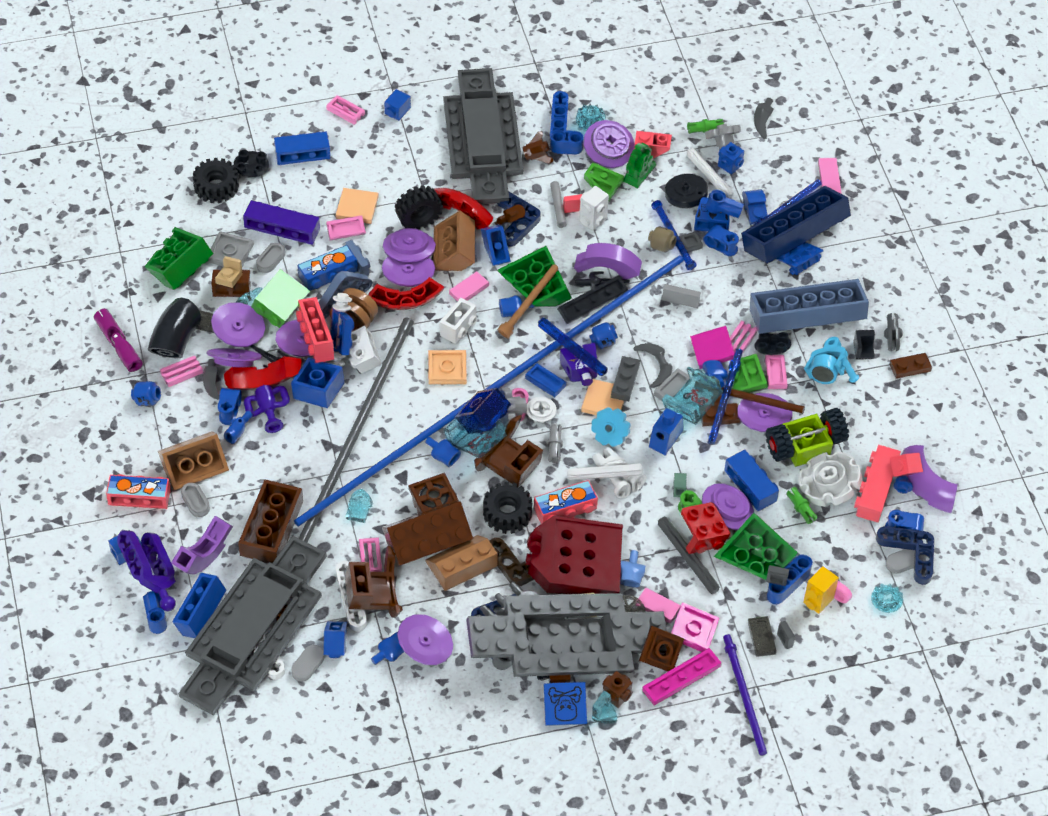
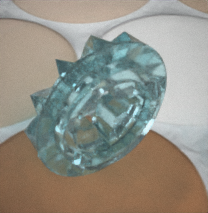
(887, 605)

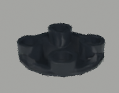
(251, 163)
(773, 343)

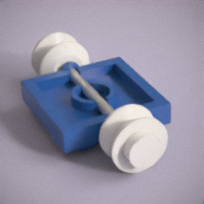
(341, 328)

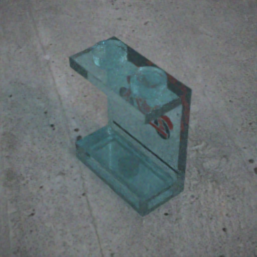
(695, 396)
(474, 443)

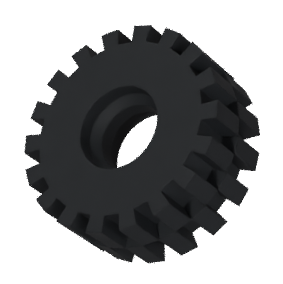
(215, 171)
(418, 207)
(510, 496)

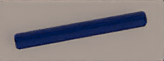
(572, 347)

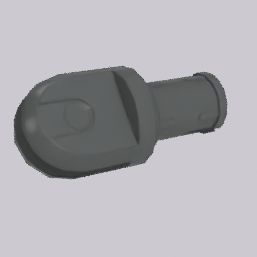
(893, 331)

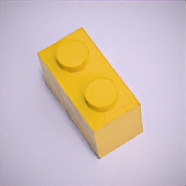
(820, 590)

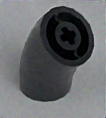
(174, 328)

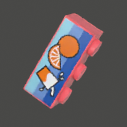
(138, 491)
(566, 501)

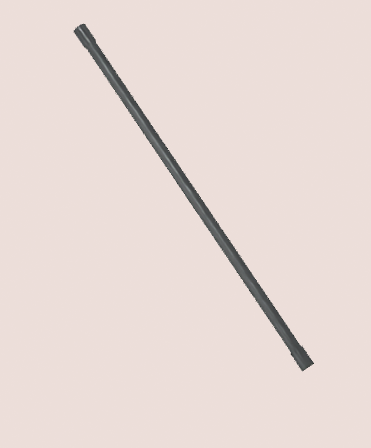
(403, 332)

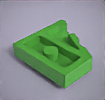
(603, 178)
(750, 375)

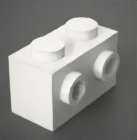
(593, 208)
(458, 321)
(363, 351)

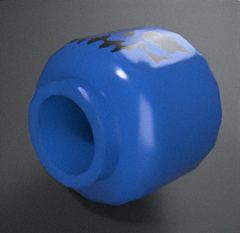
(603, 335)
(146, 393)

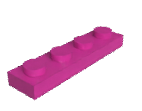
(681, 676)

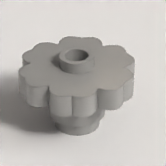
(723, 134)
(517, 407)

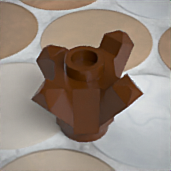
(537, 149)

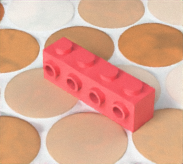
(315, 330)
(877, 485)

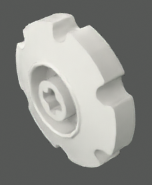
(830, 478)

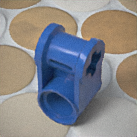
(721, 239)
(229, 404)
(905, 520)

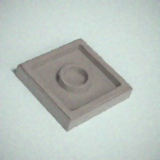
(230, 246)

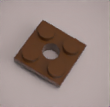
(650, 652)

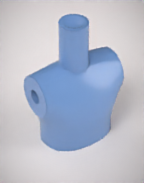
(631, 571)

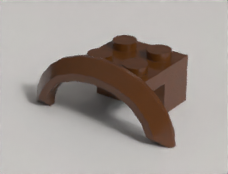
(510, 458)
(372, 589)

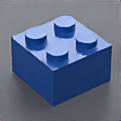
(317, 383)

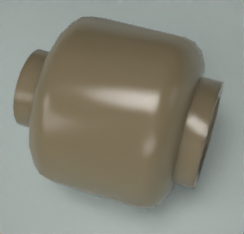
(662, 239)

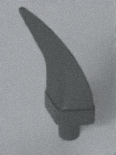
(761, 116)
(209, 379)

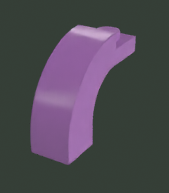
(609, 256)
(206, 550)

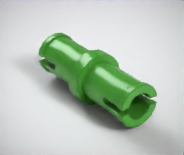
(703, 126)
(801, 505)

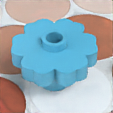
(610, 426)

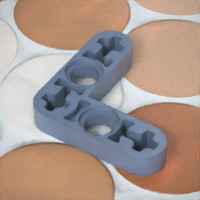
(341, 282)

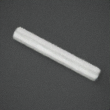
(710, 174)
(605, 471)

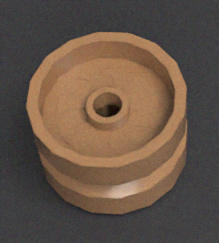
(362, 308)

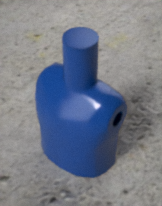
(509, 306)
(715, 369)
(237, 428)
(443, 451)
(389, 649)

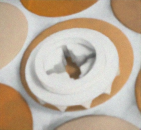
(547, 406)

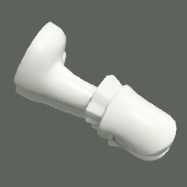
(622, 488)

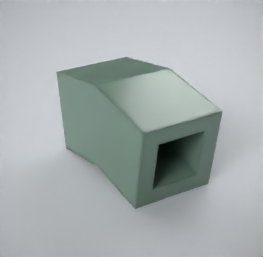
(679, 484)

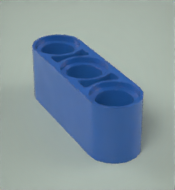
(795, 573)

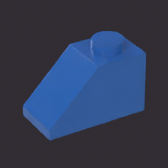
(495, 244)
(335, 639)

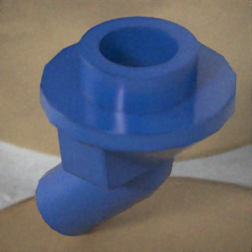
(902, 485)

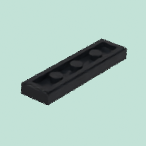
(592, 299)

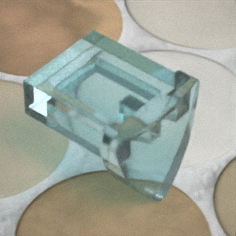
(359, 506)
(603, 710)

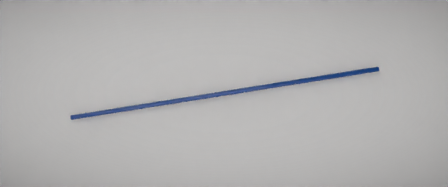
(498, 384)

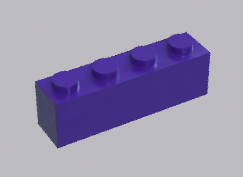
(281, 222)

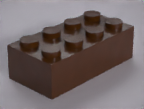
(270, 521)
(428, 532)

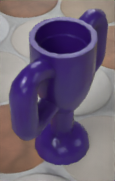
(267, 403)

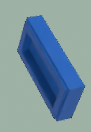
(545, 380)

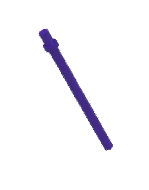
(731, 648)

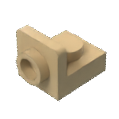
(230, 272)

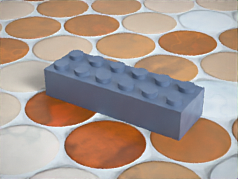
(808, 306)

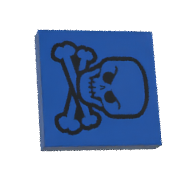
(565, 703)

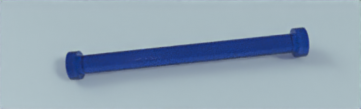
(690, 264)

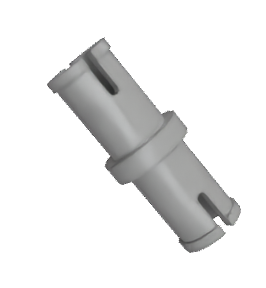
(554, 443)

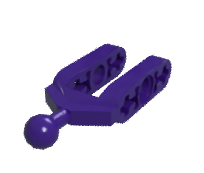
(145, 560)

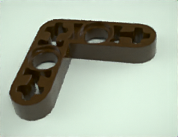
(515, 568)

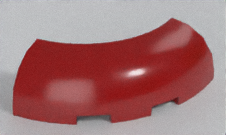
(455, 199)
(406, 300)
(250, 378)

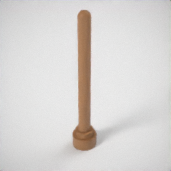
(507, 328)

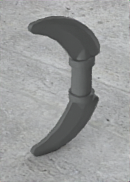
(658, 352)

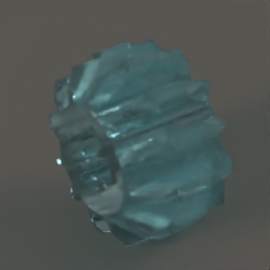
(589, 115)

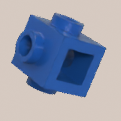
(730, 158)

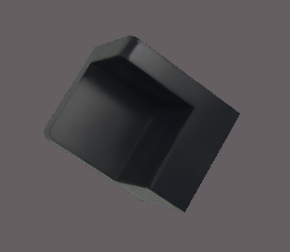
(863, 344)

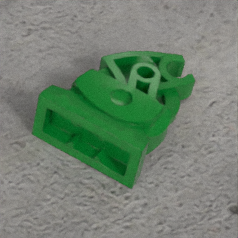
(639, 165)

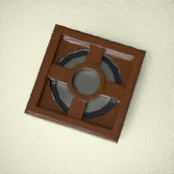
(433, 493)

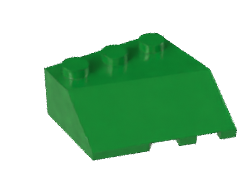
(178, 258)
(529, 270)
(756, 547)

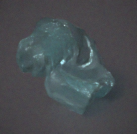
(249, 296)

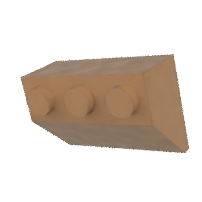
(454, 243)
(193, 460)
(463, 562)

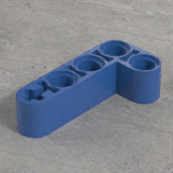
(563, 140)

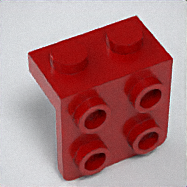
(706, 527)

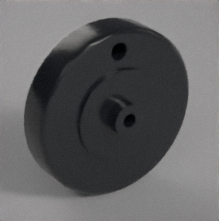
(686, 190)

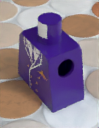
(575, 368)

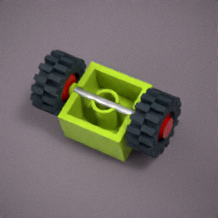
(807, 436)

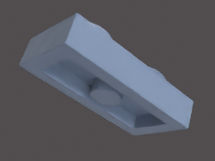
(362, 263)

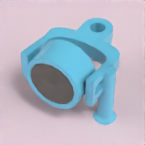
(824, 366)

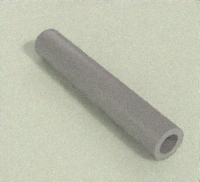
(558, 205)

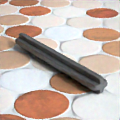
(691, 559)

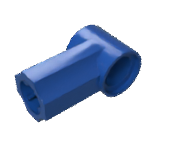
(719, 202)
(154, 612)

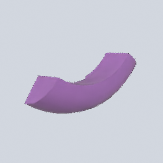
(930, 486)

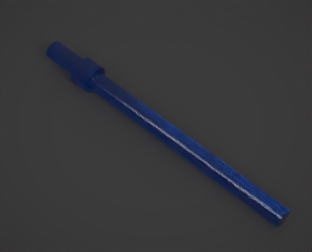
(798, 196)
(734, 367)

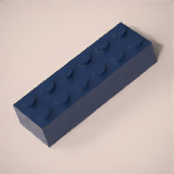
(796, 224)

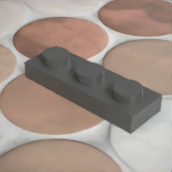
(625, 378)

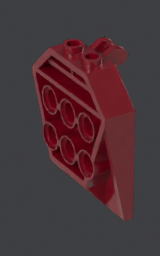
(549, 546)

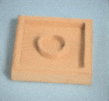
(357, 203)
(447, 367)
(599, 397)

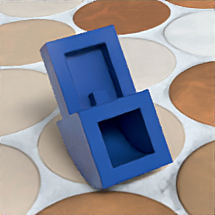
(755, 205)

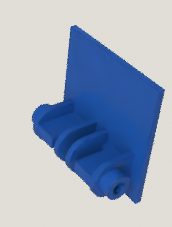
(801, 257)

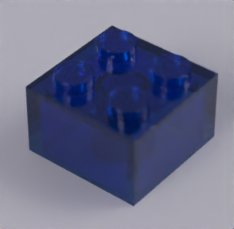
(483, 411)

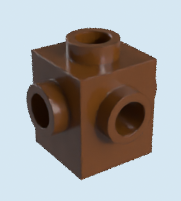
(619, 687)

